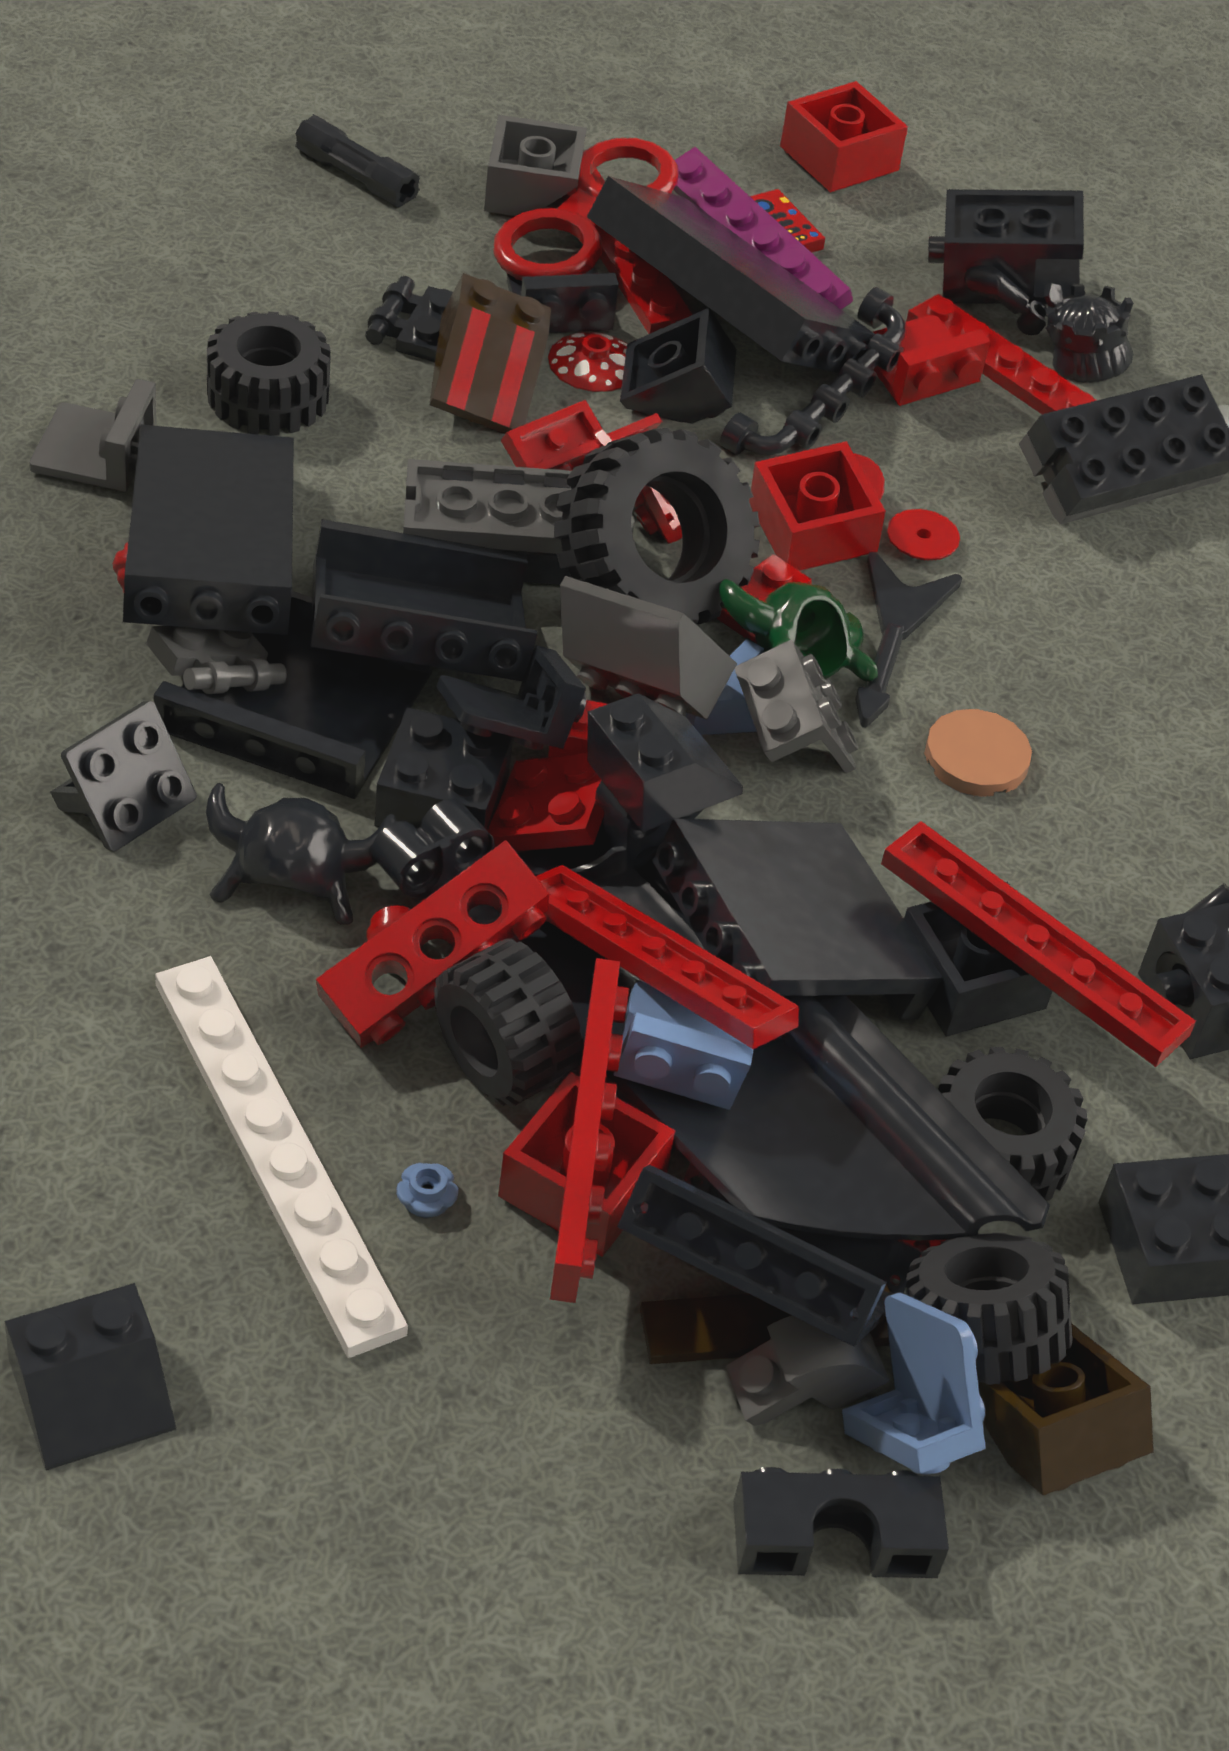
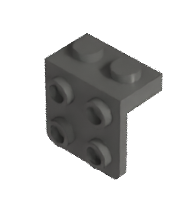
(794, 705)

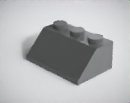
(641, 649)

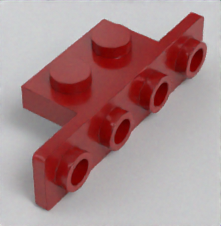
(564, 438)

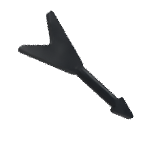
(899, 613)

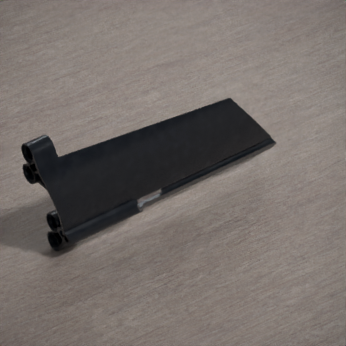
(831, 1115)

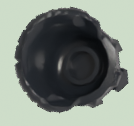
(1088, 333)

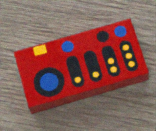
(791, 219)

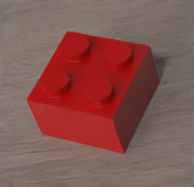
(843, 136)
(817, 506)
(538, 1161)

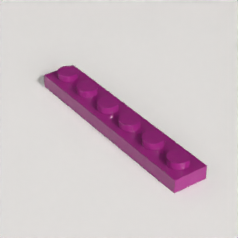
(727, 203)

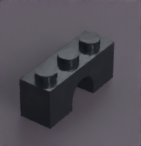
(892, 1514)

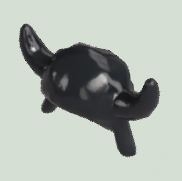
(290, 846)

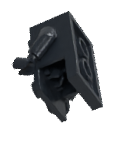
(1009, 247)
(1191, 969)

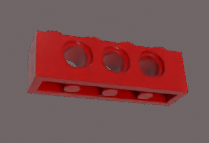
(493, 880)

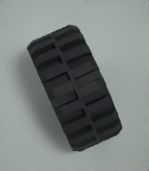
(708, 503)

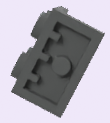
(95, 443)

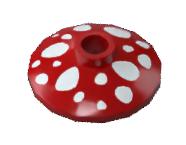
(589, 361)

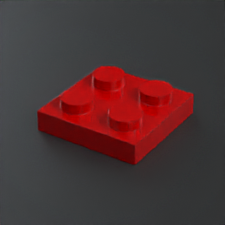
(548, 804)

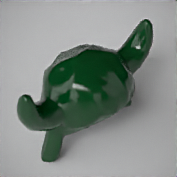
(809, 618)

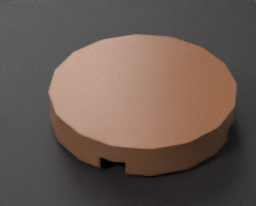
(978, 752)

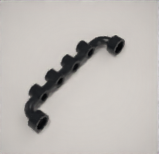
(831, 400)

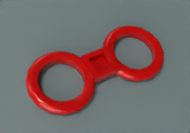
(573, 213)

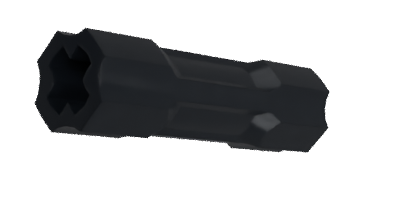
(334, 148)

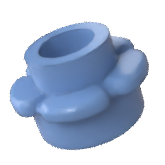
(427, 1201)

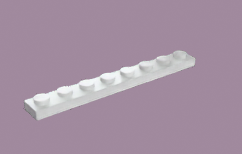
(282, 1159)

